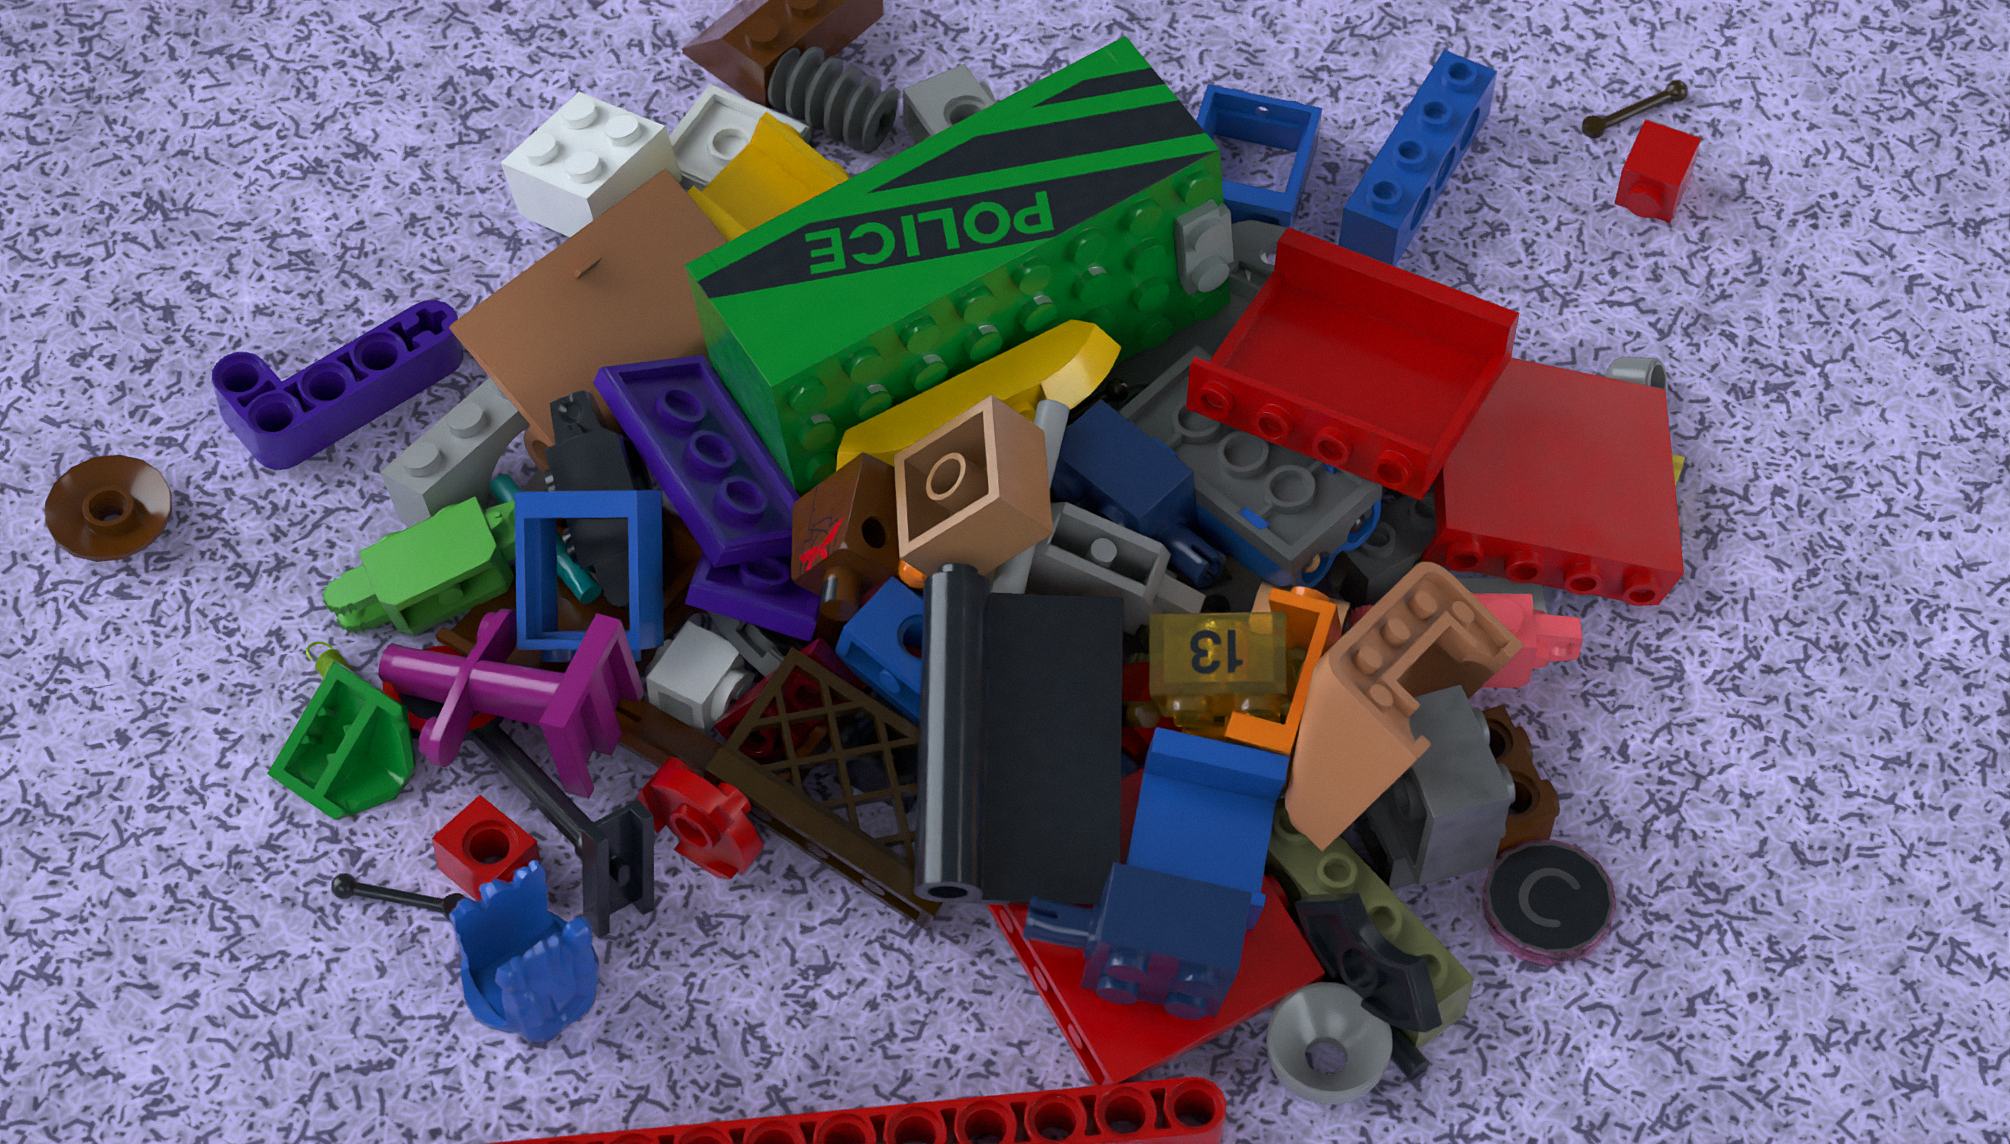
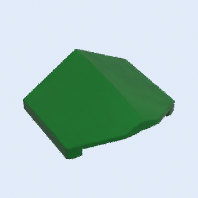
(347, 747)

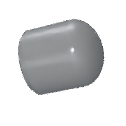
(1639, 371)

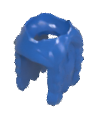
(521, 962)

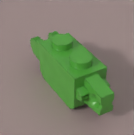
(428, 570)

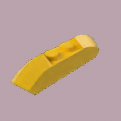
(1055, 366)

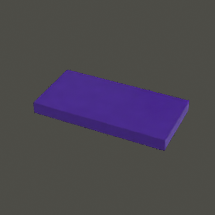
(703, 456)

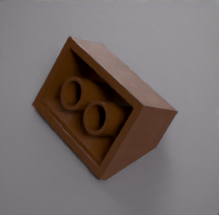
(756, 33)

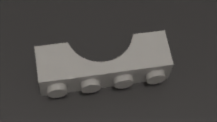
(454, 456)

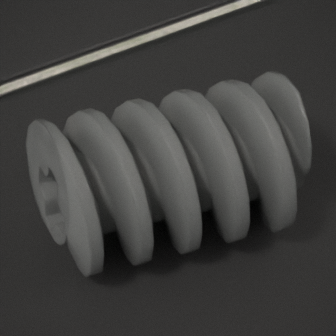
(834, 99)

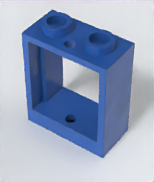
(1283, 126)
(537, 566)

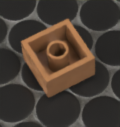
(973, 491)

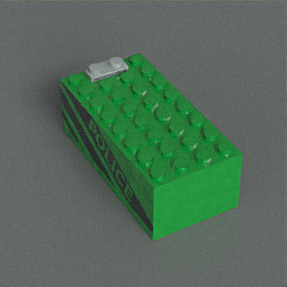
(1035, 212)

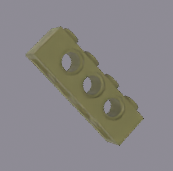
(1339, 870)

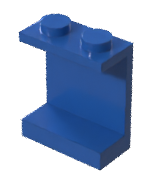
(1207, 812)

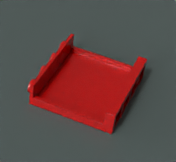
(1356, 364)
(1563, 487)
(1133, 1039)

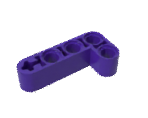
(339, 393)

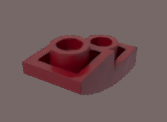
(798, 695)

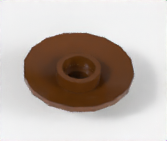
(102, 489)

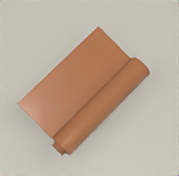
(594, 303)

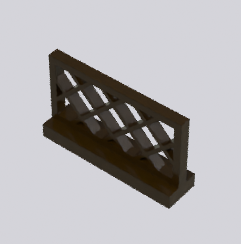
(811, 823)

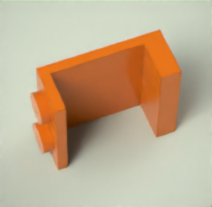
(1316, 630)

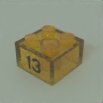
(1221, 665)

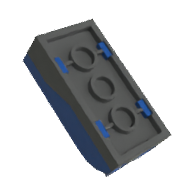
(1253, 497)

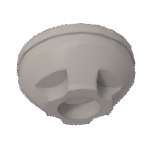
(1333, 1016)

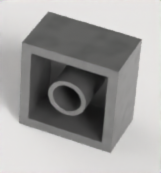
(1455, 796)

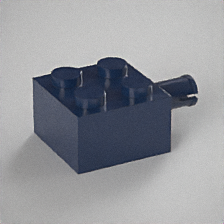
(1136, 483)
(1152, 939)

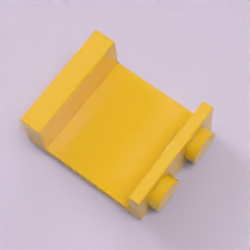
(766, 179)

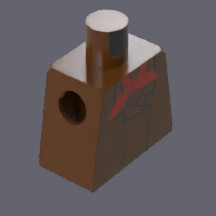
(846, 535)

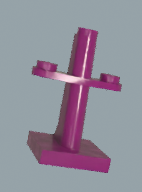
(569, 706)

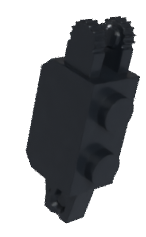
(595, 459)

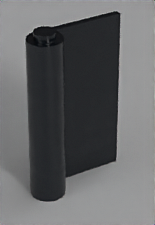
(1017, 744)

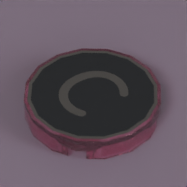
(1548, 902)

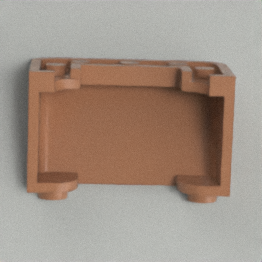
(1362, 691)

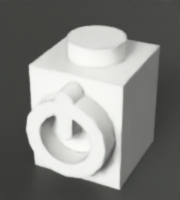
(697, 677)

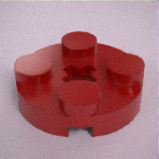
(704, 818)

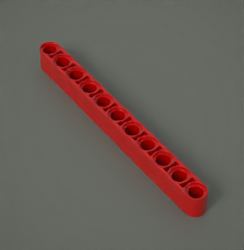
(1010, 1117)

